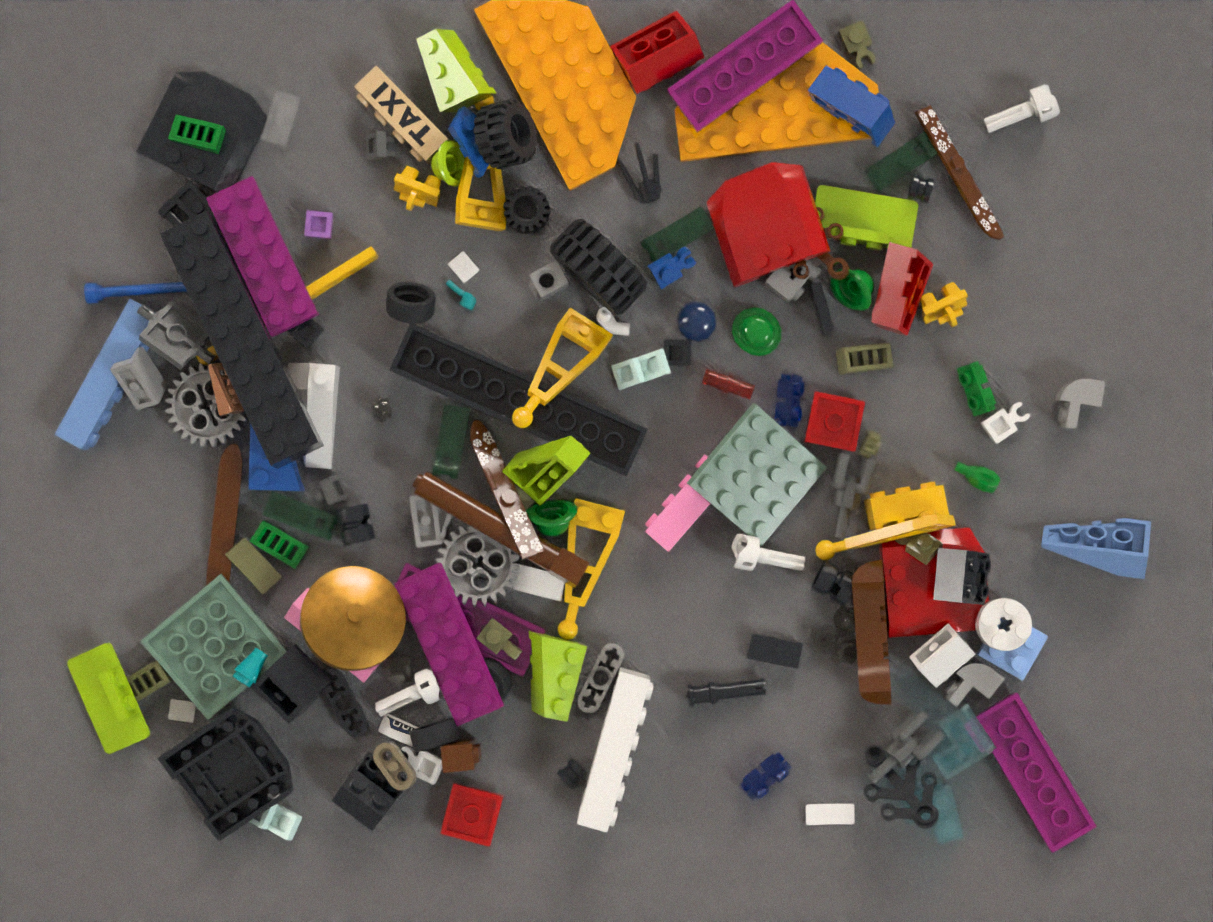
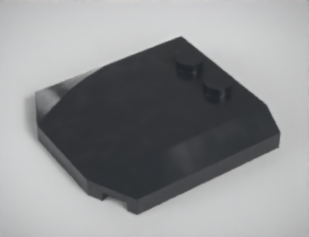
(214, 101)
(230, 771)

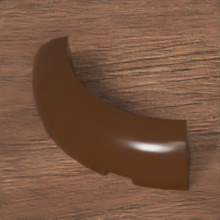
(871, 633)

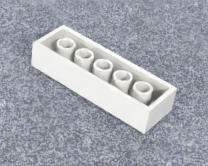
(613, 750)

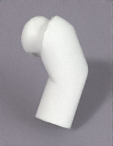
(608, 322)

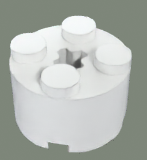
(1017, 630)

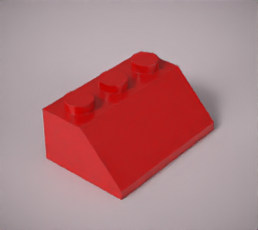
(657, 52)

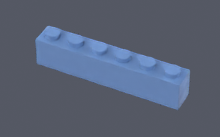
(100, 388)

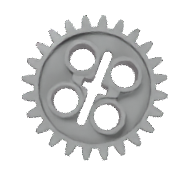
(186, 415)
(464, 582)

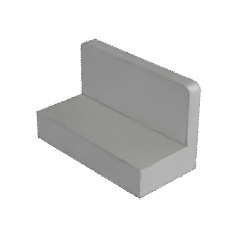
(140, 379)

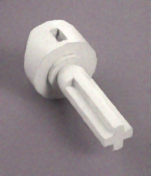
(1041, 104)
(750, 553)
(425, 687)

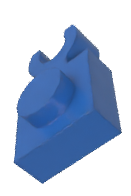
(668, 267)

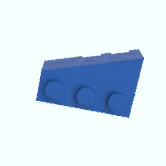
(853, 103)
(264, 476)

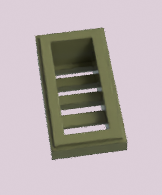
(844, 362)
(163, 675)

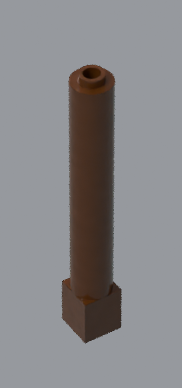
(557, 561)

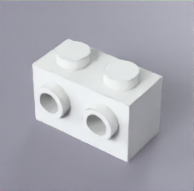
(942, 655)

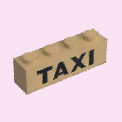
(401, 114)

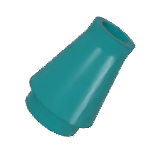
(250, 668)

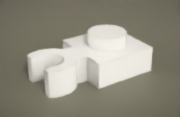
(1002, 424)
(425, 764)

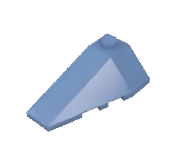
(1112, 547)

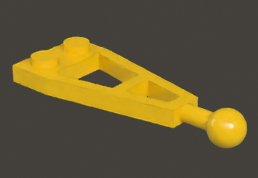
(479, 212)
(583, 333)
(597, 518)
(928, 522)

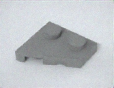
(428, 522)

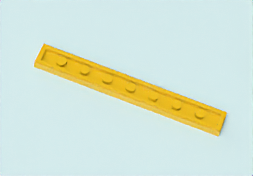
(329, 280)

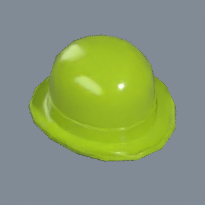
(448, 163)

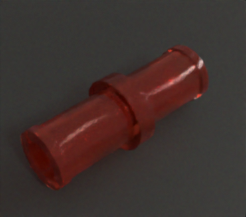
(728, 384)

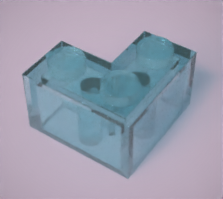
(968, 742)
(948, 826)

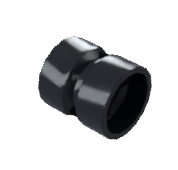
(355, 524)
(833, 582)

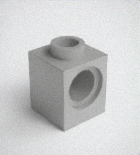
(553, 270)

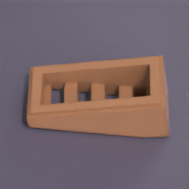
(226, 402)

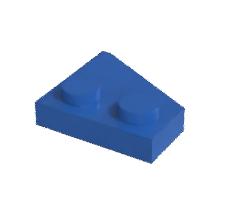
(463, 132)

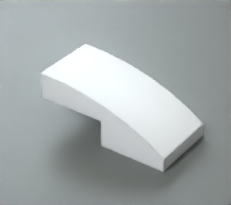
(538, 582)

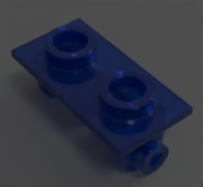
(789, 412)
(774, 771)

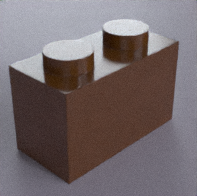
(460, 755)

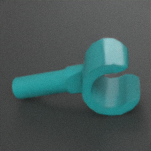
(467, 301)

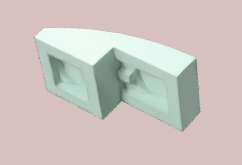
(641, 369)
(279, 821)

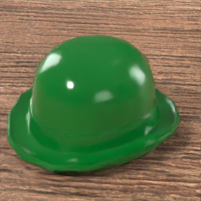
(854, 290)
(756, 331)
(552, 516)

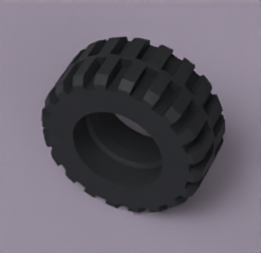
(598, 266)

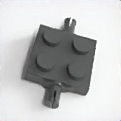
(175, 334)

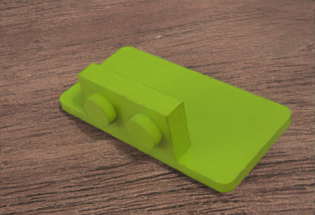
(867, 217)
(108, 698)

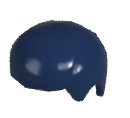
(696, 321)

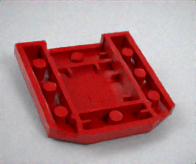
(766, 221)
(911, 589)

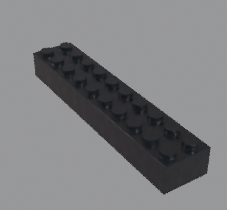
(241, 340)
(501, 390)

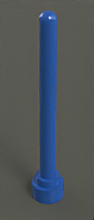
(95, 292)

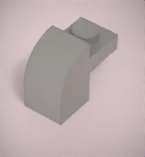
(1076, 394)
(974, 675)

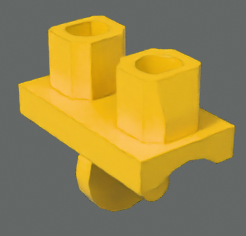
(416, 192)
(945, 309)

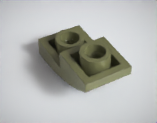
(253, 565)

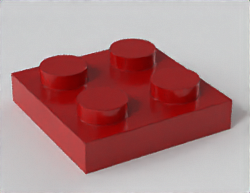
(834, 421)
(471, 814)

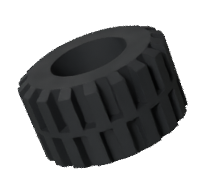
(505, 134)

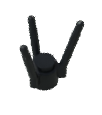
(647, 189)

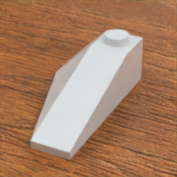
(319, 391)

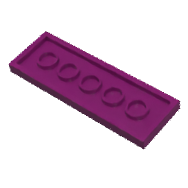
(744, 66)
(262, 256)
(480, 616)
(449, 644)
(1035, 773)

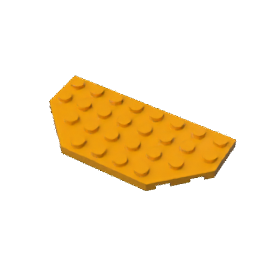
(563, 80)
(775, 115)

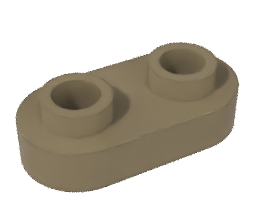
(393, 768)

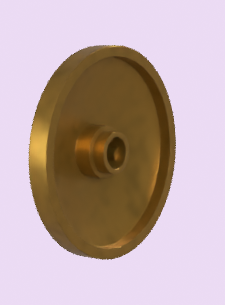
(352, 618)

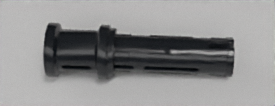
(713, 692)

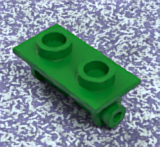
(979, 399)

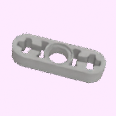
(586, 691)

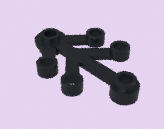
(903, 791)

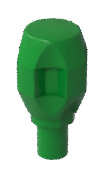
(979, 477)

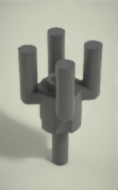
(849, 489)
(907, 746)

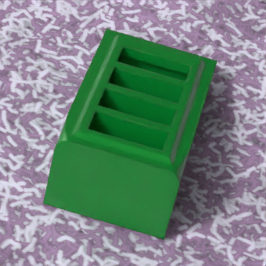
(216, 141)
(256, 540)

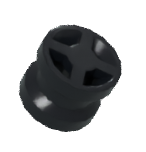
(920, 188)
(572, 773)

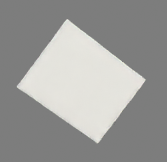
(463, 267)
(181, 710)

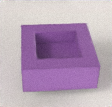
(318, 224)

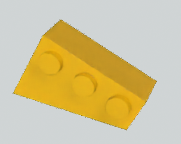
(904, 505)

